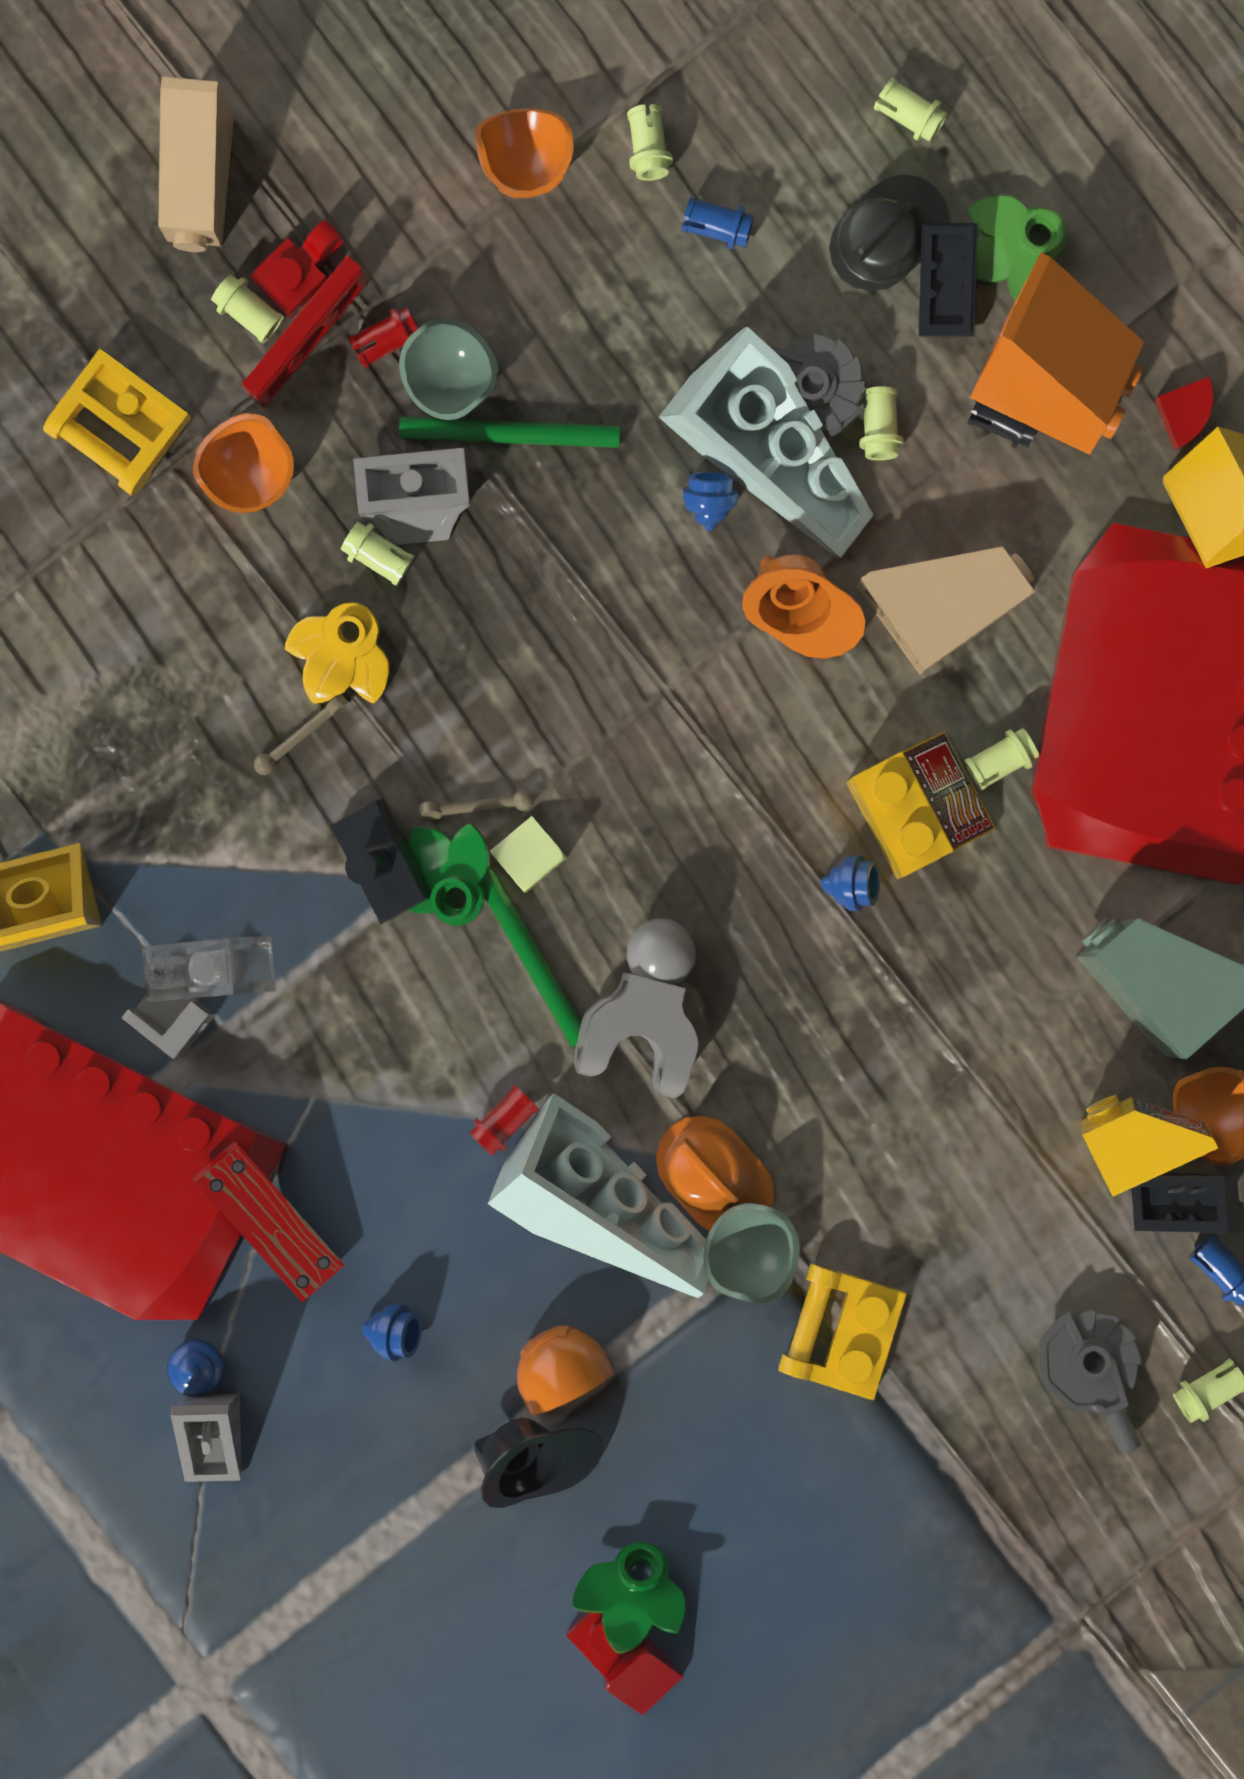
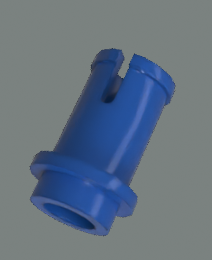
(718, 222)
(1221, 1268)

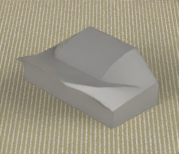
(413, 494)

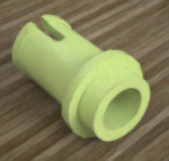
(911, 110)
(648, 141)
(246, 308)
(880, 424)
(376, 553)
(1002, 758)
(1209, 1391)

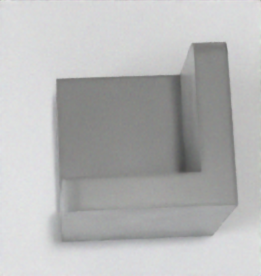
(171, 1023)

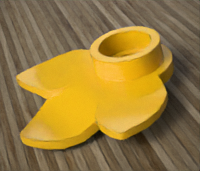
(337, 662)

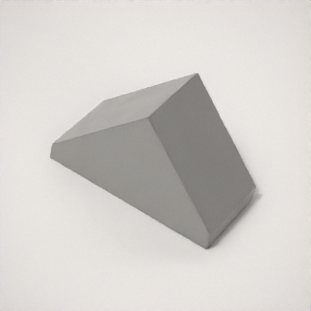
(208, 1436)

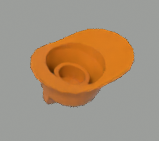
(803, 607)
(711, 1169)

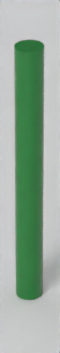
(509, 432)
(531, 957)

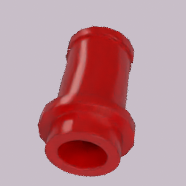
(388, 333)
(503, 1121)

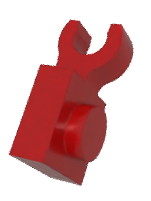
(293, 274)

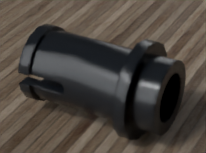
(1001, 425)

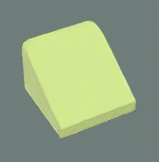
(528, 854)

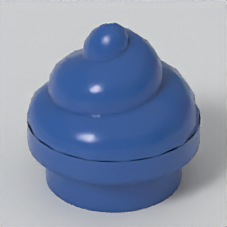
(710, 497)
(853, 883)
(394, 1332)
(195, 1368)

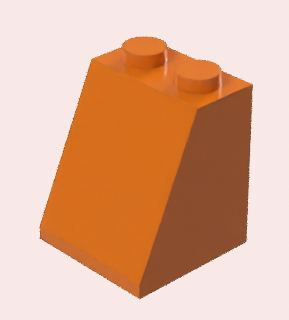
(1061, 361)

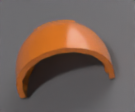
(524, 151)
(244, 464)
(1218, 1100)
(560, 1368)

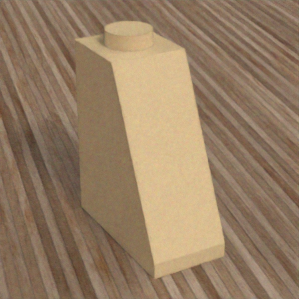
(193, 162)
(946, 600)

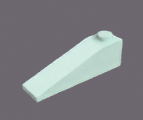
(759, 430)
(582, 1195)

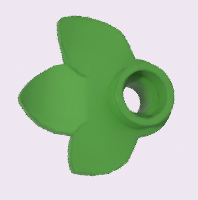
(1005, 246)

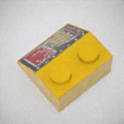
(920, 805)
(1141, 1141)

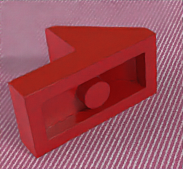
(633, 1677)

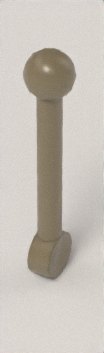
(265, 763)
(433, 811)

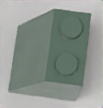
(1164, 983)

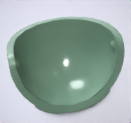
(447, 368)
(752, 1253)

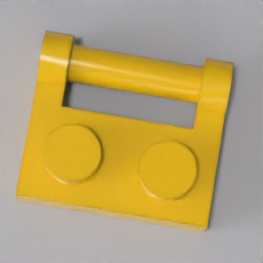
(126, 406)
(859, 1338)

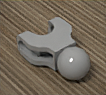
(646, 1006)

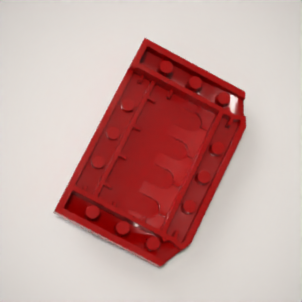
(1148, 710)
(105, 1171)

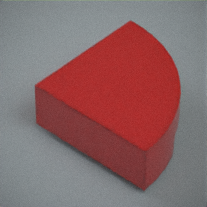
(1186, 411)

